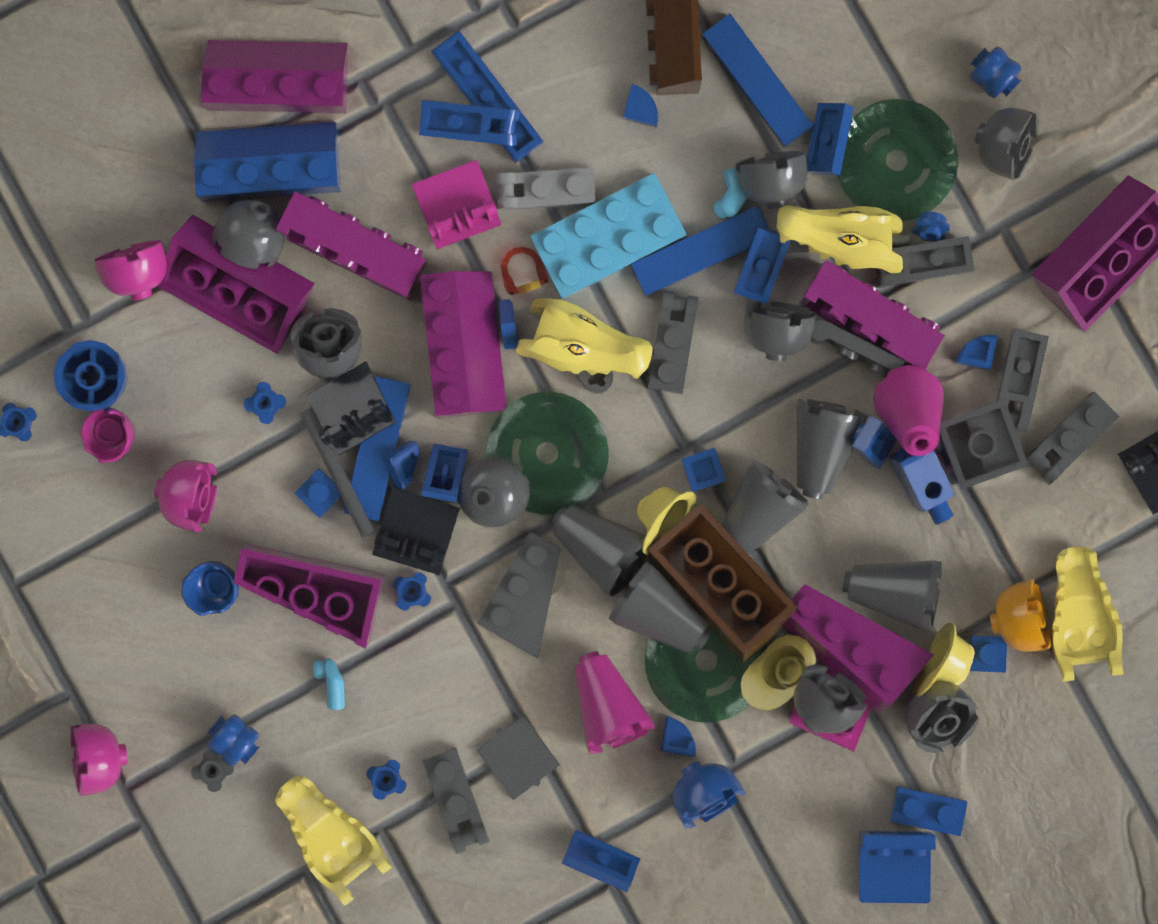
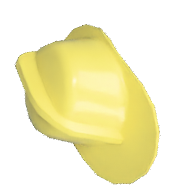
(663, 511)
(950, 660)
(775, 673)

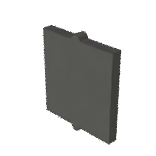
(518, 757)

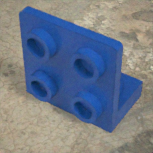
(895, 866)

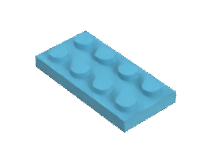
(608, 236)

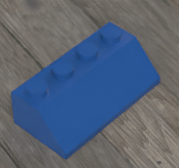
(267, 162)

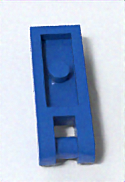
(467, 122)

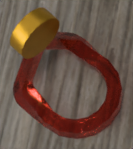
(509, 285)

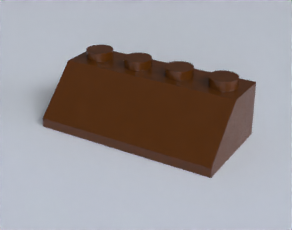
(675, 46)
(722, 582)

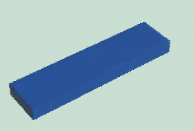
(757, 80)
(483, 89)
(698, 252)
(370, 471)

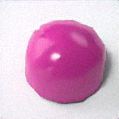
(107, 434)

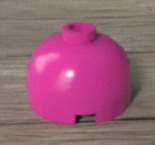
(133, 269)
(187, 494)
(96, 758)

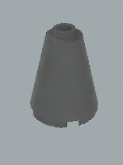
(823, 444)
(761, 507)
(600, 546)
(897, 590)
(660, 612)

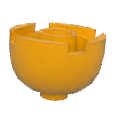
(1022, 617)

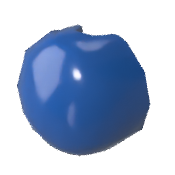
(210, 588)

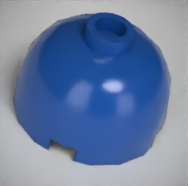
(90, 376)
(705, 792)

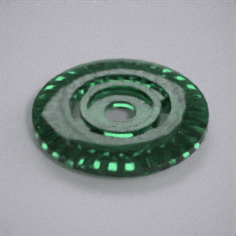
(923, 140)
(552, 419)
(683, 685)

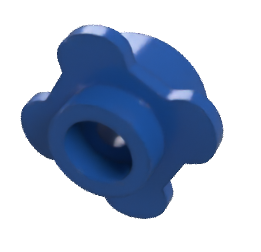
(931, 226)
(265, 413)
(7, 425)
(403, 585)
(381, 788)

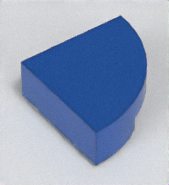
(641, 107)
(508, 324)
(978, 352)
(402, 463)
(677, 738)

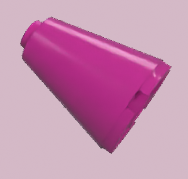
(911, 407)
(608, 705)

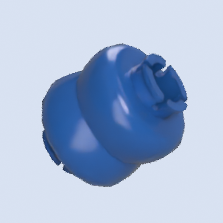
(995, 72)
(233, 740)

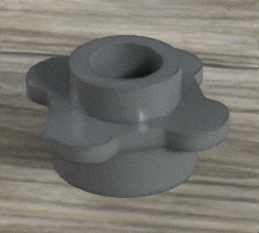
(202, 773)

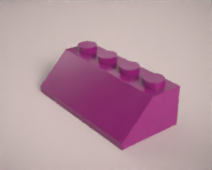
(275, 76)
(1102, 254)
(250, 301)
(463, 343)

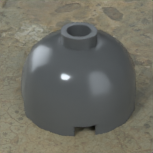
(1006, 141)
(773, 177)
(249, 234)
(779, 329)
(326, 342)
(493, 492)
(827, 701)
(941, 717)

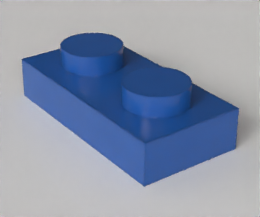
(829, 138)
(761, 265)
(873, 441)
(928, 811)
(601, 861)

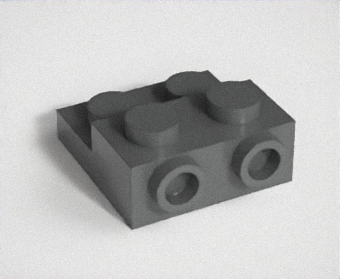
(981, 445)

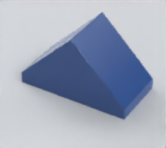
(444, 473)

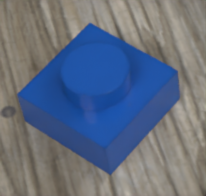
(703, 470)
(318, 493)
(989, 654)

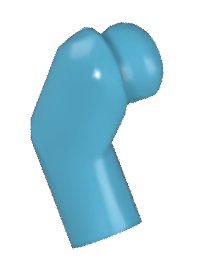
(733, 198)
(334, 682)

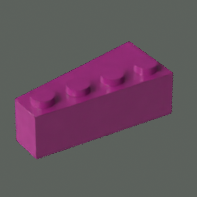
(351, 246)
(871, 316)
(315, 589)
(856, 647)

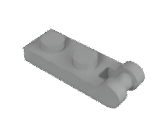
(546, 189)

